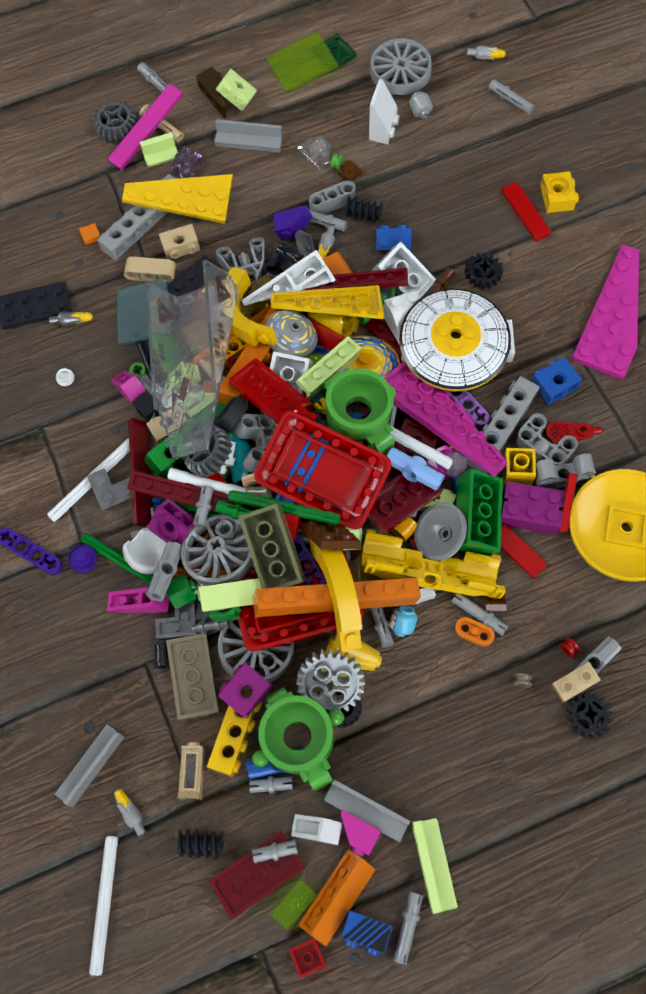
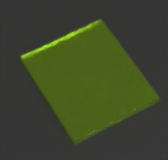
(302, 62)

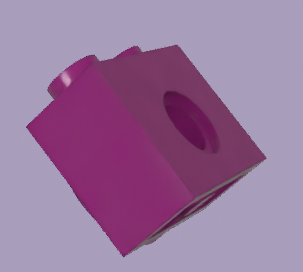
(171, 522)
(232, 691)

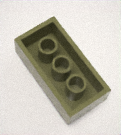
(272, 547)

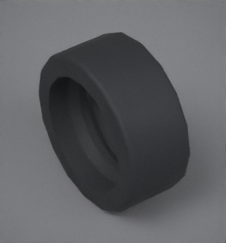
(231, 414)

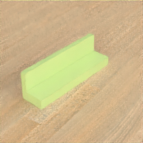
(332, 363)
(434, 865)

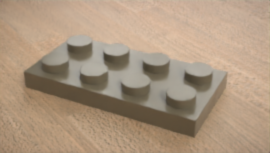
(192, 677)

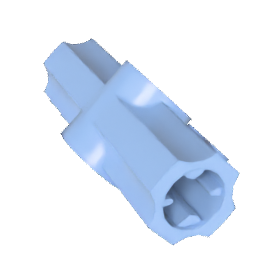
(415, 469)

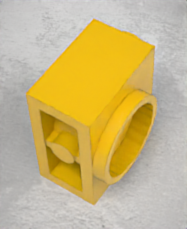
(559, 192)

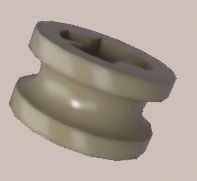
(522, 680)

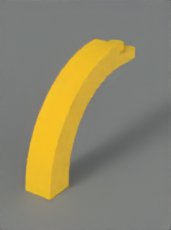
(242, 327)
(342, 594)

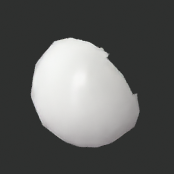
(144, 551)

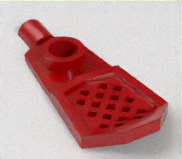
(573, 429)

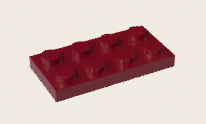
(417, 432)
(399, 501)
(249, 882)

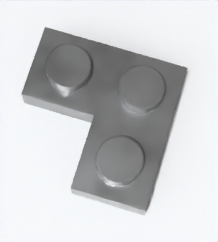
(106, 493)
(179, 625)

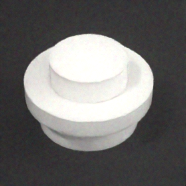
(65, 377)

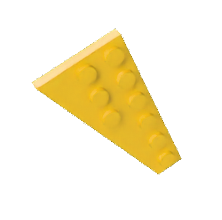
(193, 197)
(348, 301)

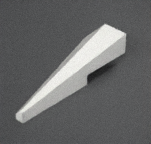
(304, 274)

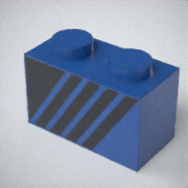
(366, 932)

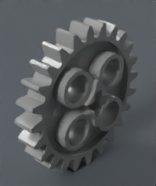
(335, 665)

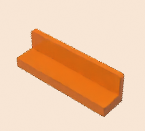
(337, 897)

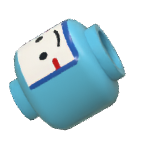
(403, 620)

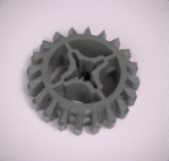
(114, 116)
(211, 460)

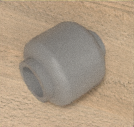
(420, 104)

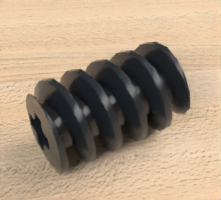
(363, 209)
(200, 844)

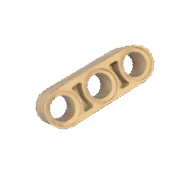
(149, 269)

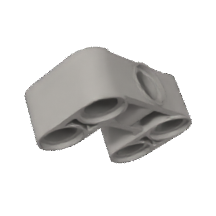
(260, 429)
(542, 447)
(548, 476)

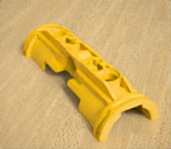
(387, 560)

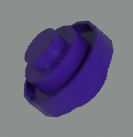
(82, 559)

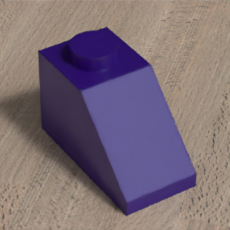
(291, 221)

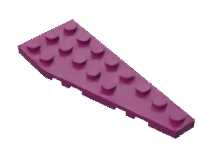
(613, 325)
(443, 417)

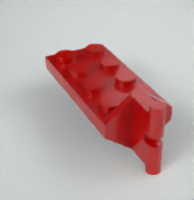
(270, 392)

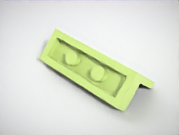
(227, 595)

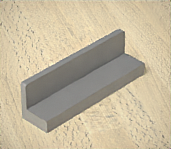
(248, 136)
(89, 766)
(367, 810)

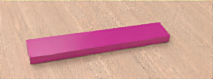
(145, 126)

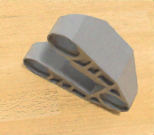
(253, 269)

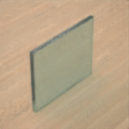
(133, 313)

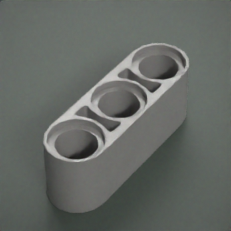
(332, 197)

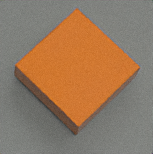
(89, 233)

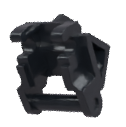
(282, 258)

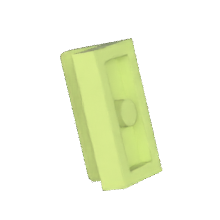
(159, 149)

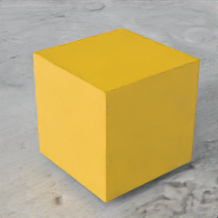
(519, 466)

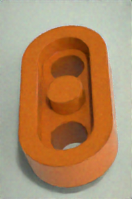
(474, 631)

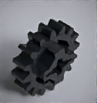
(475, 272)
(590, 724)

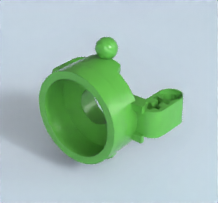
(363, 387)
(311, 762)

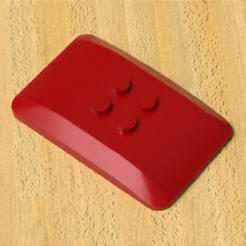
(343, 479)
(279, 630)

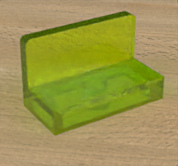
(293, 905)

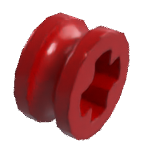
(570, 647)

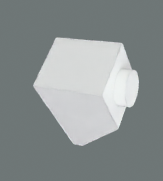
(316, 829)

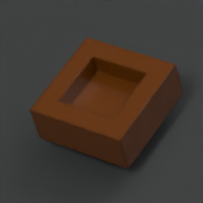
(349, 171)
(494, 604)

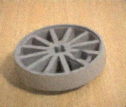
(401, 67)
(216, 551)
(261, 655)

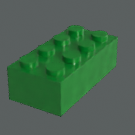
(481, 503)

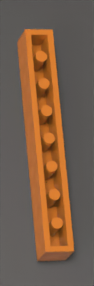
(261, 352)
(318, 598)

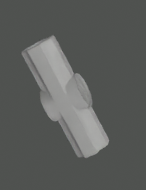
(161, 580)
(603, 653)

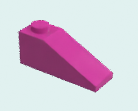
(135, 602)

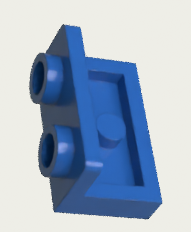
(389, 237)

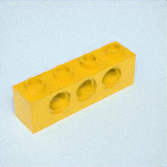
(231, 765)

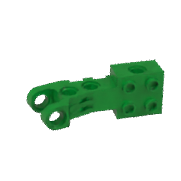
(160, 463)

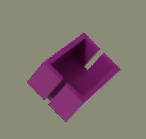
(532, 508)

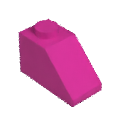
(128, 385)
(359, 834)

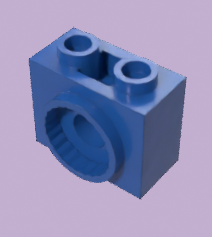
(556, 371)

